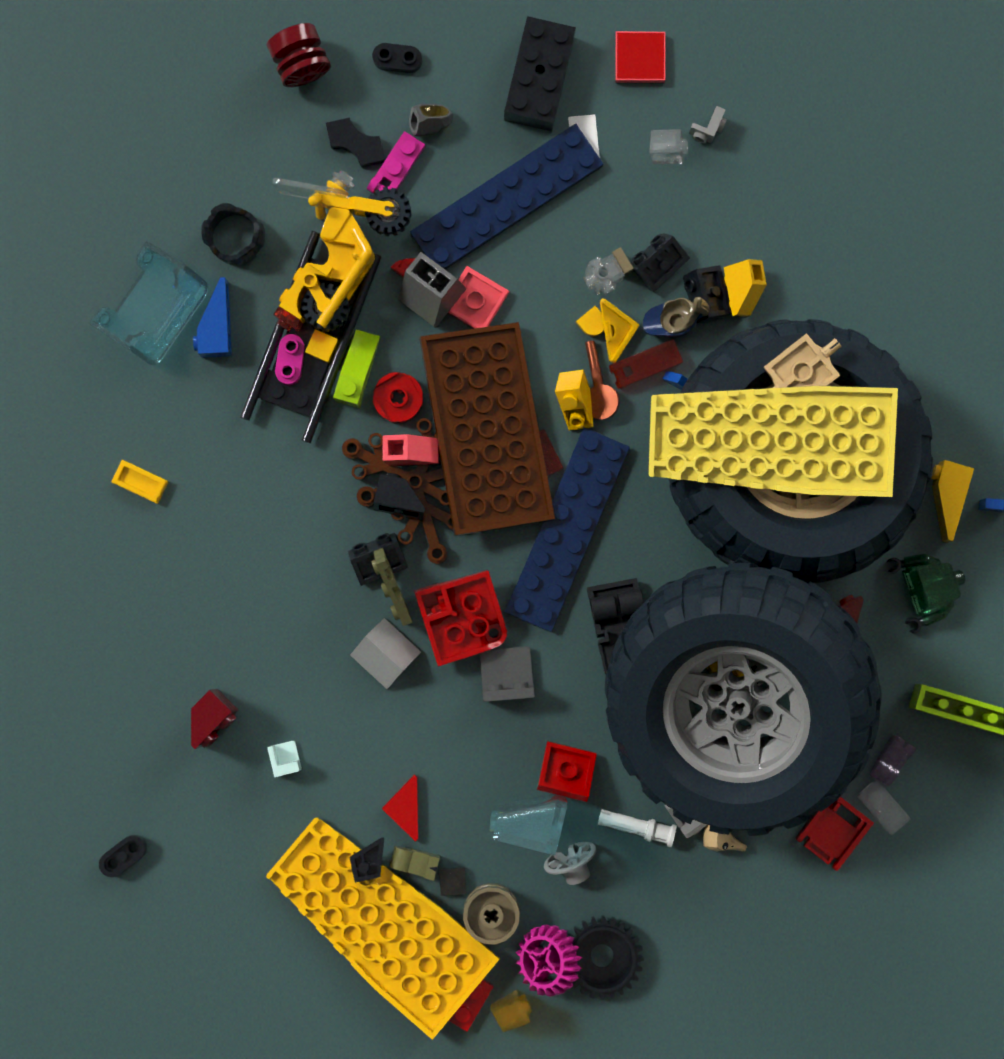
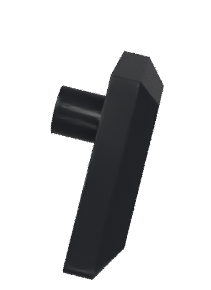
(368, 861)

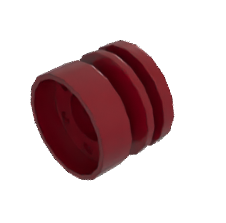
(298, 55)

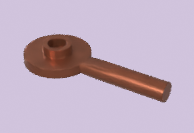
(603, 397)

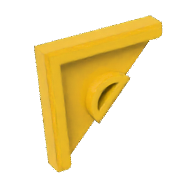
(617, 329)

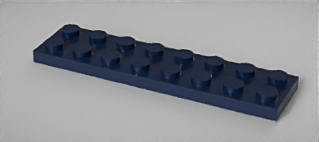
(507, 198)
(565, 539)

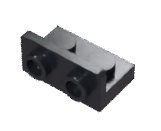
(659, 261)
(711, 287)
(362, 555)

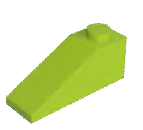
(356, 369)

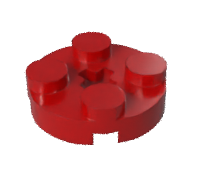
(402, 384)

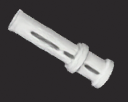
(648, 829)

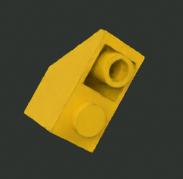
(744, 285)
(575, 399)

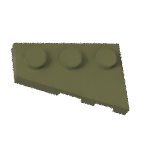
(390, 587)

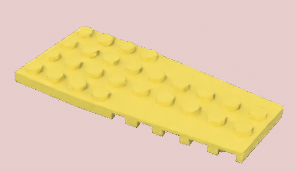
(778, 439)

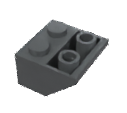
(429, 290)

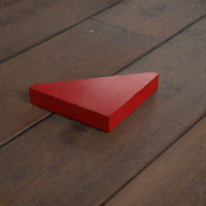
(404, 808)

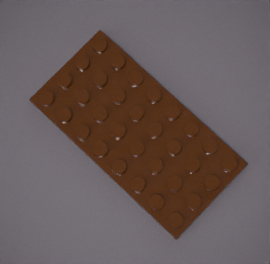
(486, 428)

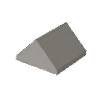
(385, 653)

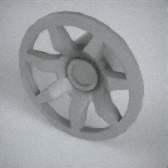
(573, 865)

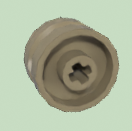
(486, 928)

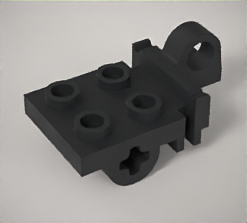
(611, 609)

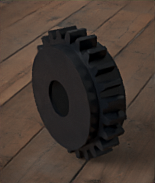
(624, 962)

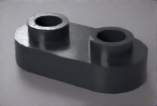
(396, 59)
(123, 855)

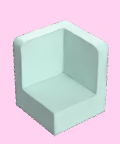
(284, 758)

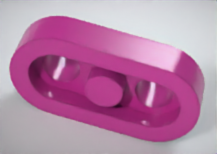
(291, 359)

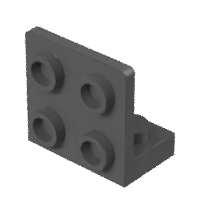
(506, 674)

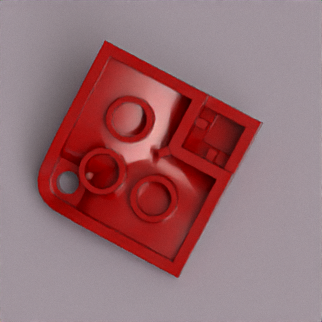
(460, 617)

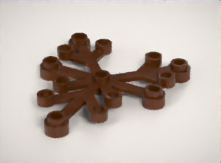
(378, 465)

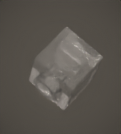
(667, 146)

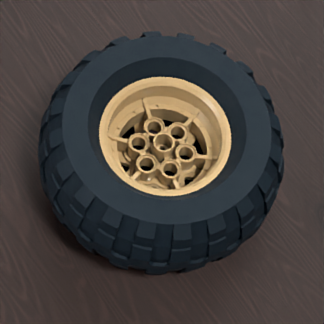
(787, 530)

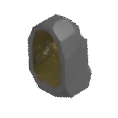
(429, 119)

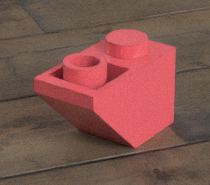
(410, 450)

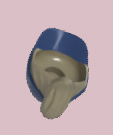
(675, 317)

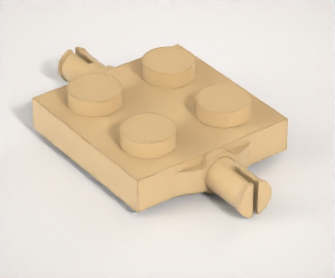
(803, 365)

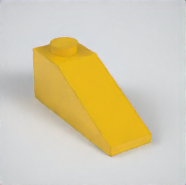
(949, 492)

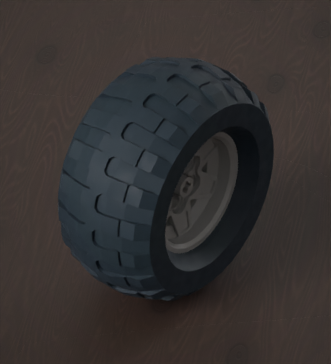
(710, 762)

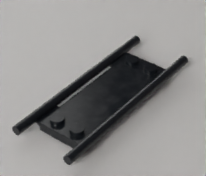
(305, 395)

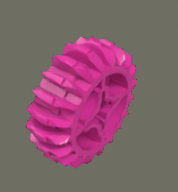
(556, 958)

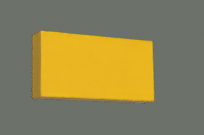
(139, 481)

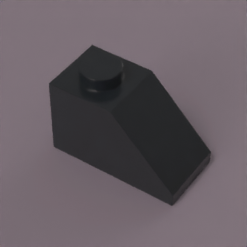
(397, 497)

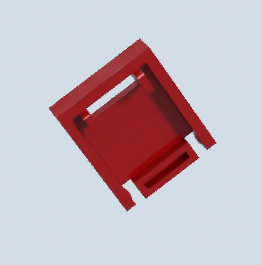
(832, 835)

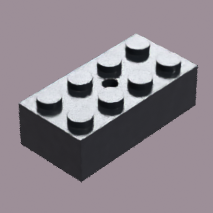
(535, 96)

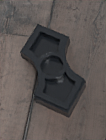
(346, 137)

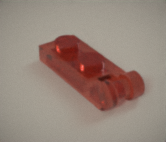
(646, 363)

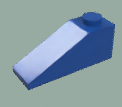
(214, 329)

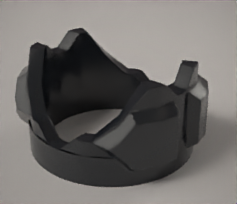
(219, 213)

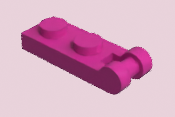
(398, 163)

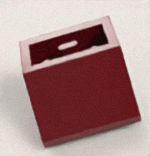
(209, 716)

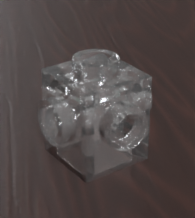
(609, 268)

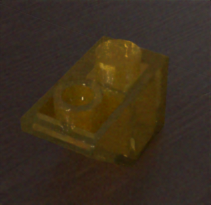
(512, 1011)

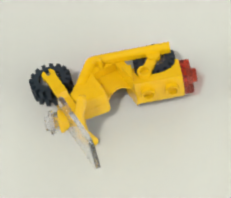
(348, 249)

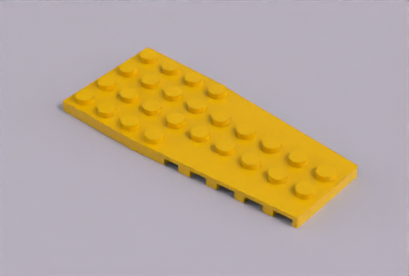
(383, 928)

